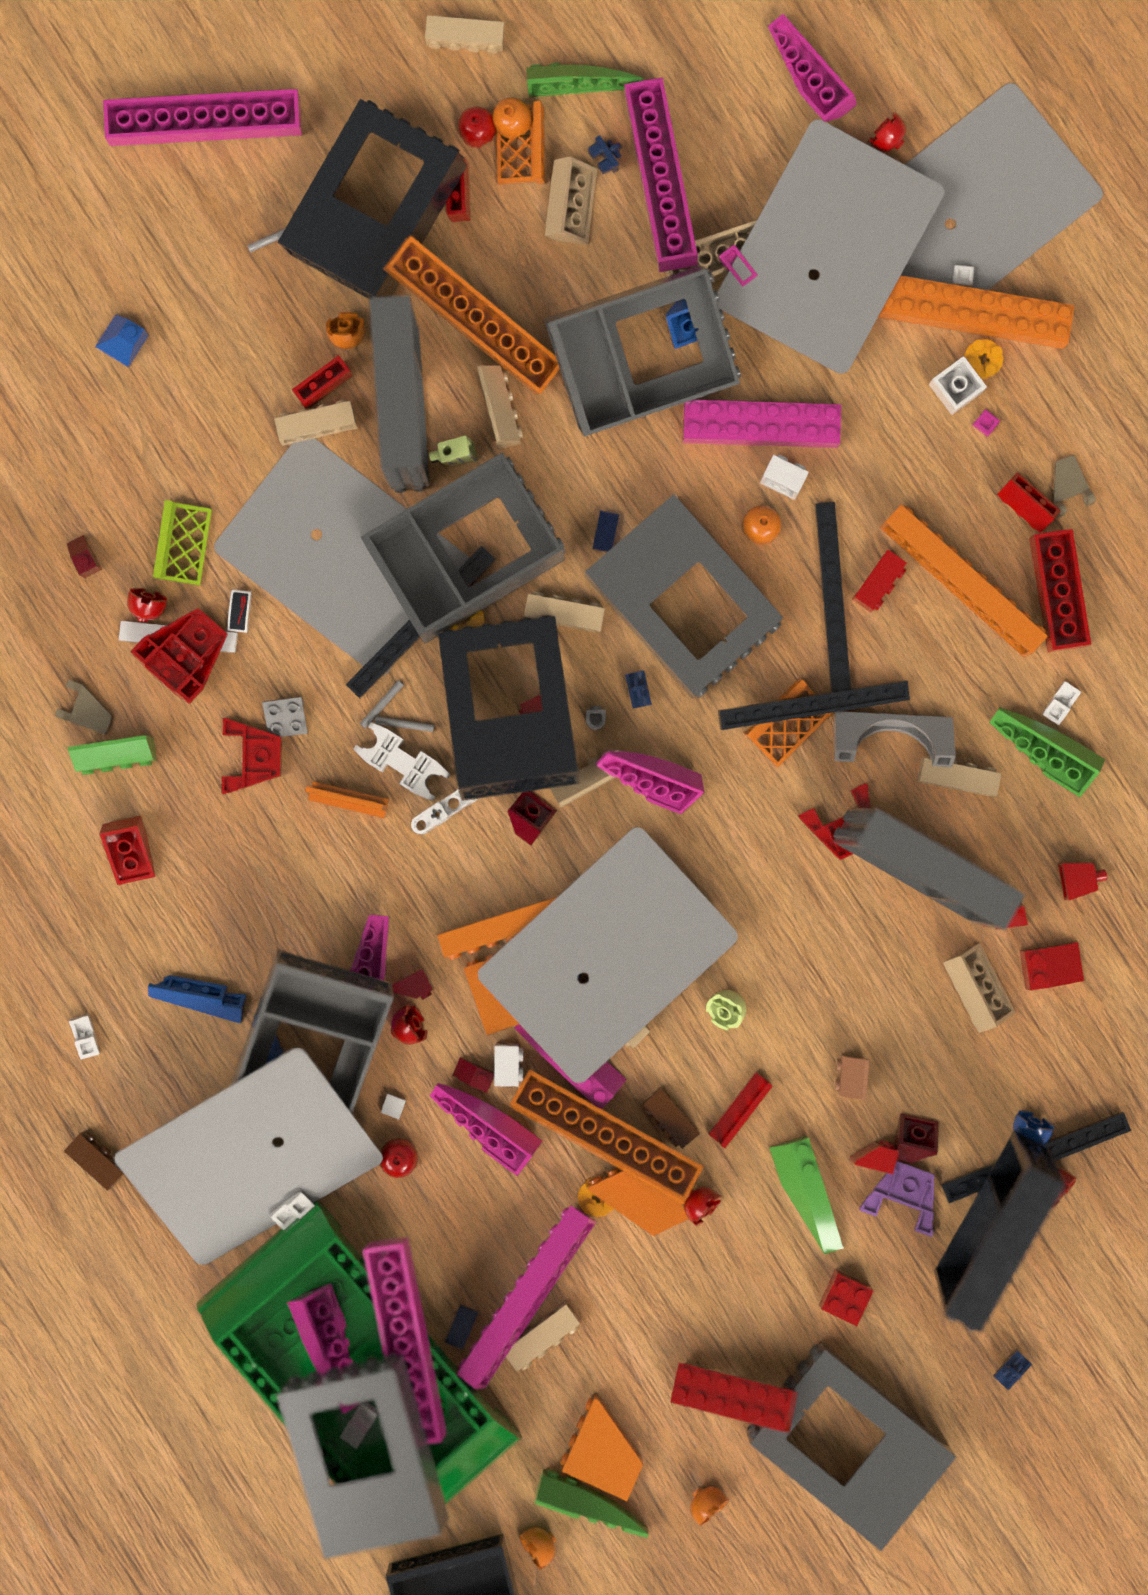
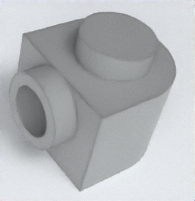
(595, 717)

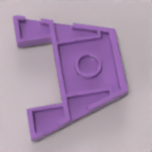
(909, 1187)

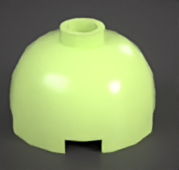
(726, 1009)

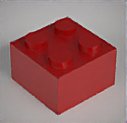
(846, 1298)

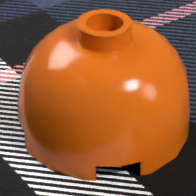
(512, 117)
(346, 330)
(759, 532)
(707, 1503)
(539, 1545)

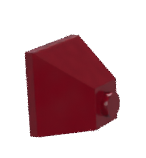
(530, 816)
(916, 1138)

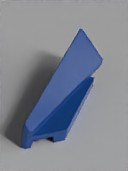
(200, 996)

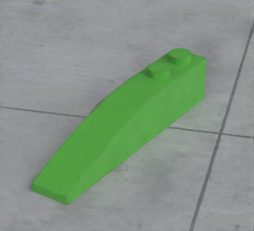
(575, 79)
(1055, 753)
(806, 1190)
(576, 1499)

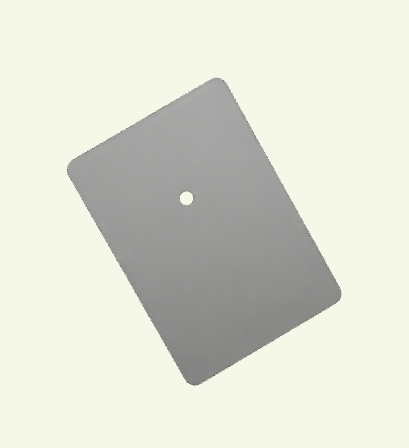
(1004, 186)
(848, 218)
(329, 579)
(636, 935)
(216, 1166)

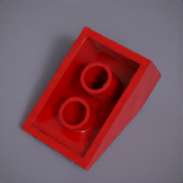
(127, 850)
(1051, 966)

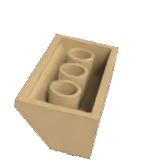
(570, 201)
(499, 406)
(589, 779)
(979, 988)

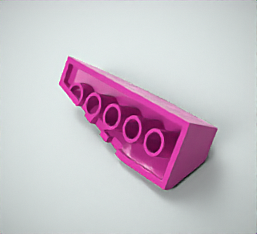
(810, 73)
(655, 778)
(372, 950)
(597, 1088)
(497, 1132)
(322, 1330)

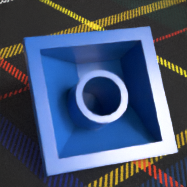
(680, 324)
(122, 340)

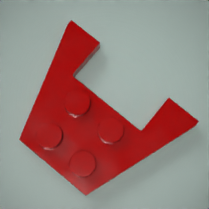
(260, 756)
(826, 832)

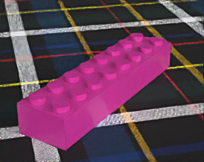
(762, 423)

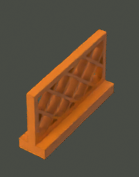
(537, 149)
(756, 731)
(347, 799)

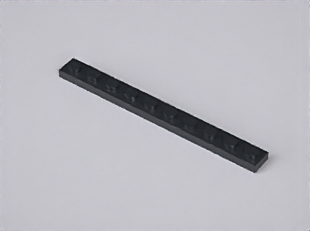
(832, 596)
(407, 634)
(813, 705)
(1059, 1147)

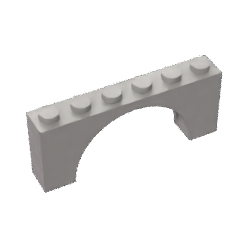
(932, 732)

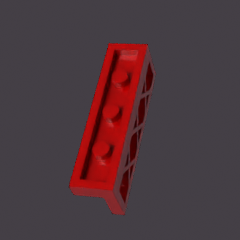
(740, 1110)

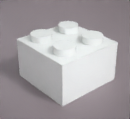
(957, 385)
(784, 476)
(508, 1064)

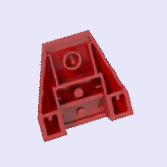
(182, 653)

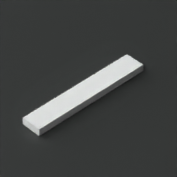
(136, 631)

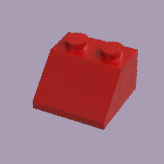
(877, 1156)

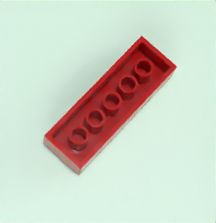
(1060, 590)
(734, 1397)

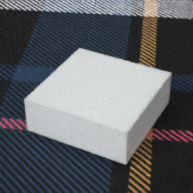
(963, 275)
(393, 1106)

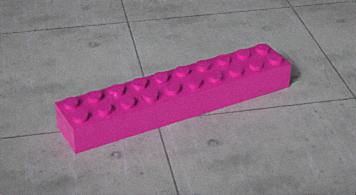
(202, 117)
(661, 175)
(526, 1297)
(403, 1324)

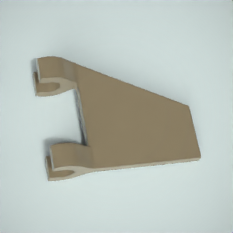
(1069, 483)
(86, 711)

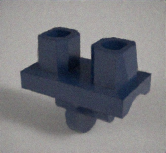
(600, 148)
(638, 689)
(1012, 1370)

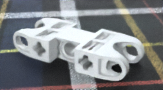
(401, 761)
(444, 810)

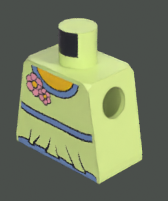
(461, 450)

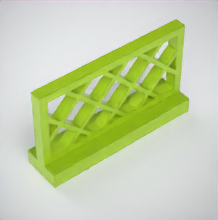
(165, 545)

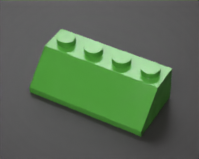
(113, 753)

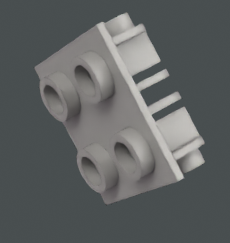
(285, 717)

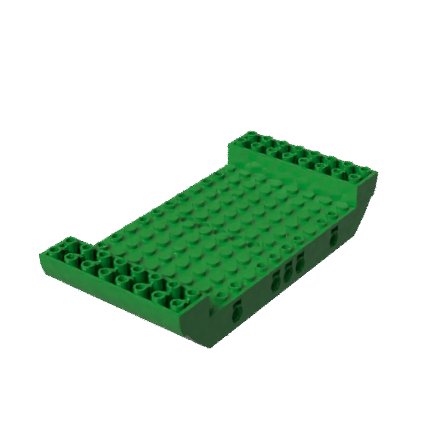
(259, 1337)

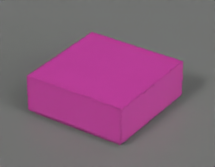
(986, 423)

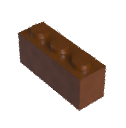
(670, 1118)
(94, 1160)

